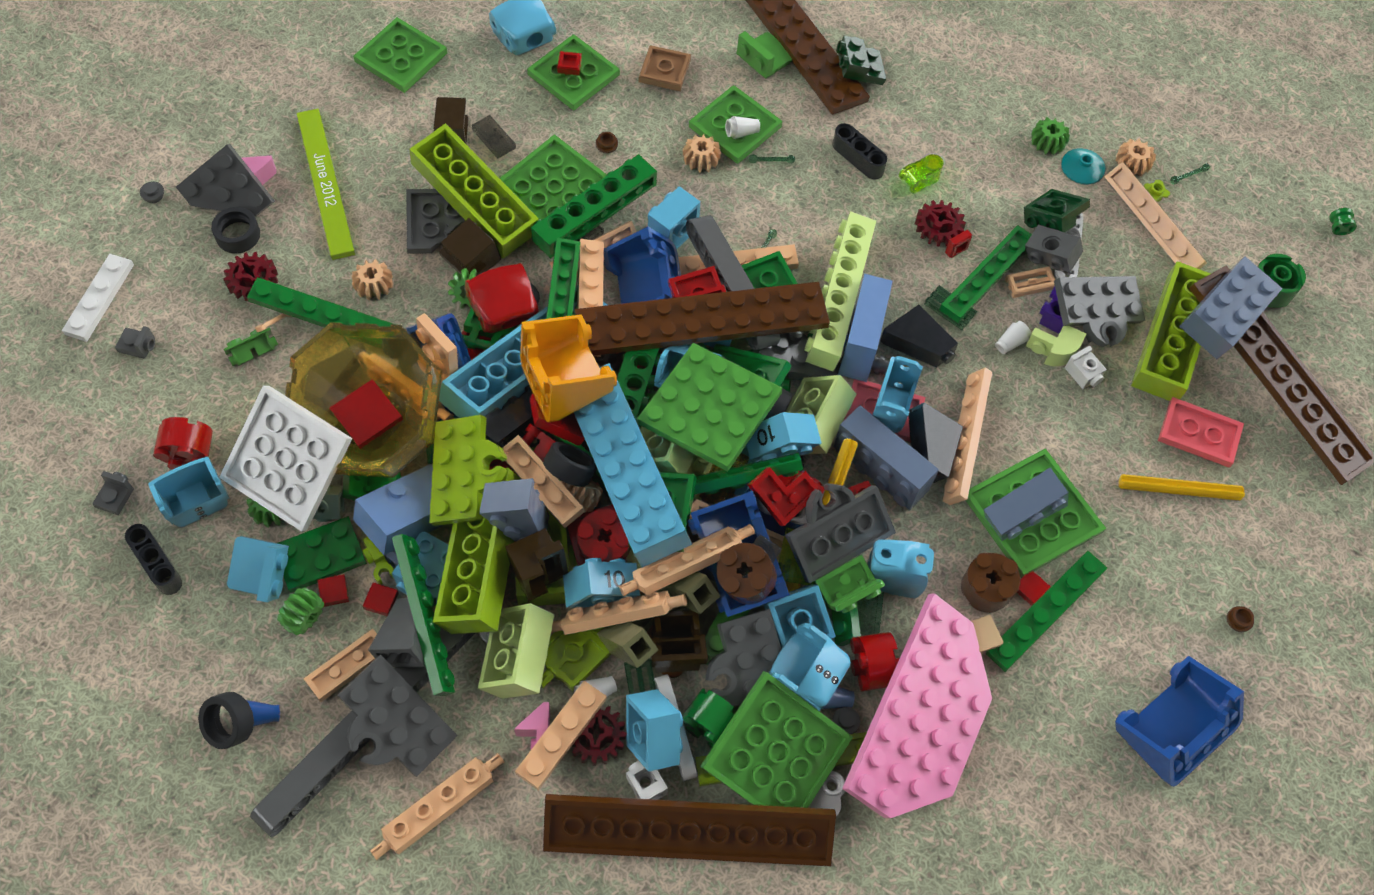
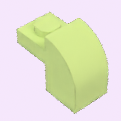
(1058, 348)

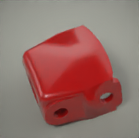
(501, 297)

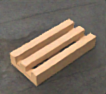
(1032, 285)

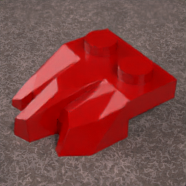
(696, 283)

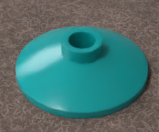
(1083, 166)

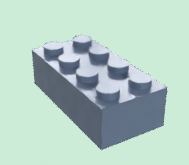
(1231, 307)
(887, 458)

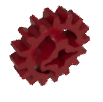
(939, 222)
(244, 272)
(606, 735)

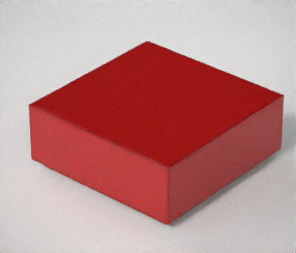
(569, 63)
(958, 243)
(1032, 588)
(333, 590)
(380, 599)

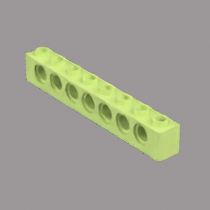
(841, 290)

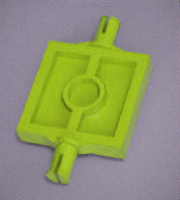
(573, 657)

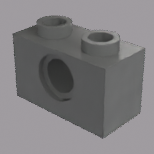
(1054, 248)

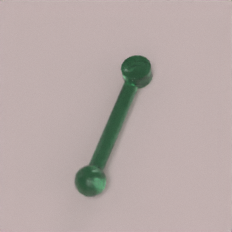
(753, 158)
(1175, 179)
(771, 234)

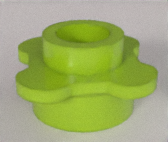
(1157, 190)

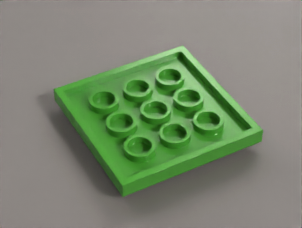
(551, 176)
(710, 406)
(1052, 535)
(776, 747)

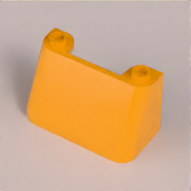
(562, 366)

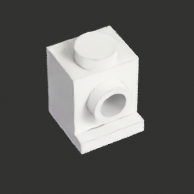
(1085, 368)
(657, 787)

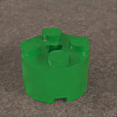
(1286, 275)
(708, 716)

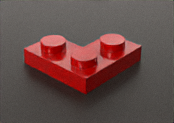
(781, 500)

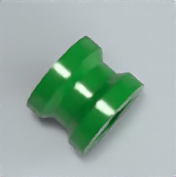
(1342, 221)

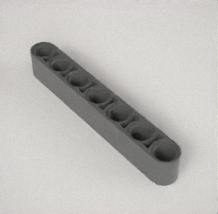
(716, 252)

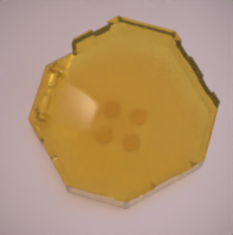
(348, 357)

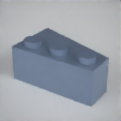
(1027, 505)
(514, 508)

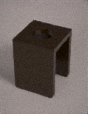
(452, 112)

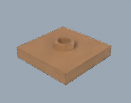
(665, 68)

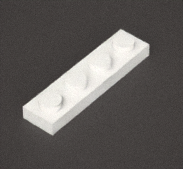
(97, 297)

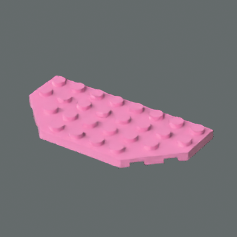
(925, 717)

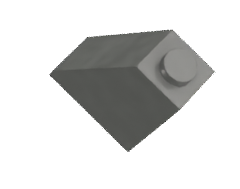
(398, 638)

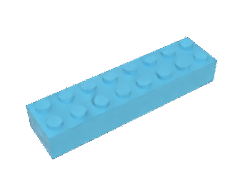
(490, 376)
(632, 478)

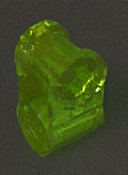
(922, 172)

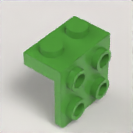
(762, 53)
(849, 584)

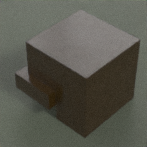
(470, 249)
(537, 562)
(678, 642)

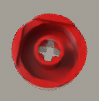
(182, 441)
(602, 523)
(873, 660)

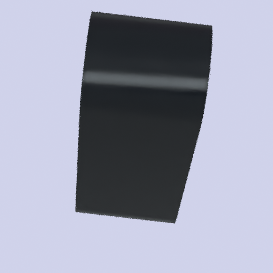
(859, 151)
(146, 551)

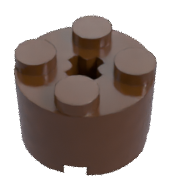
(734, 563)
(1004, 581)

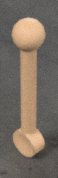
(259, 328)

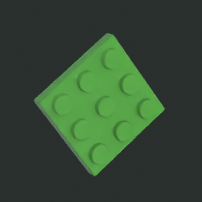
(400, 54)
(574, 89)
(736, 103)

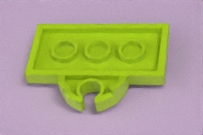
(462, 469)

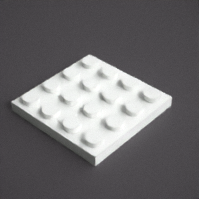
(285, 458)

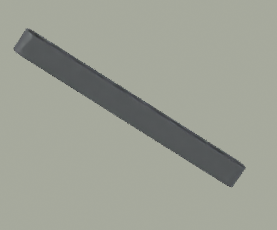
(330, 757)

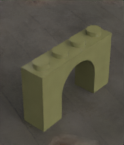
(630, 639)

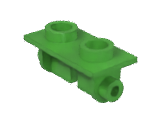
(241, 349)

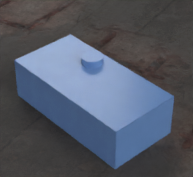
(865, 328)
(396, 509)

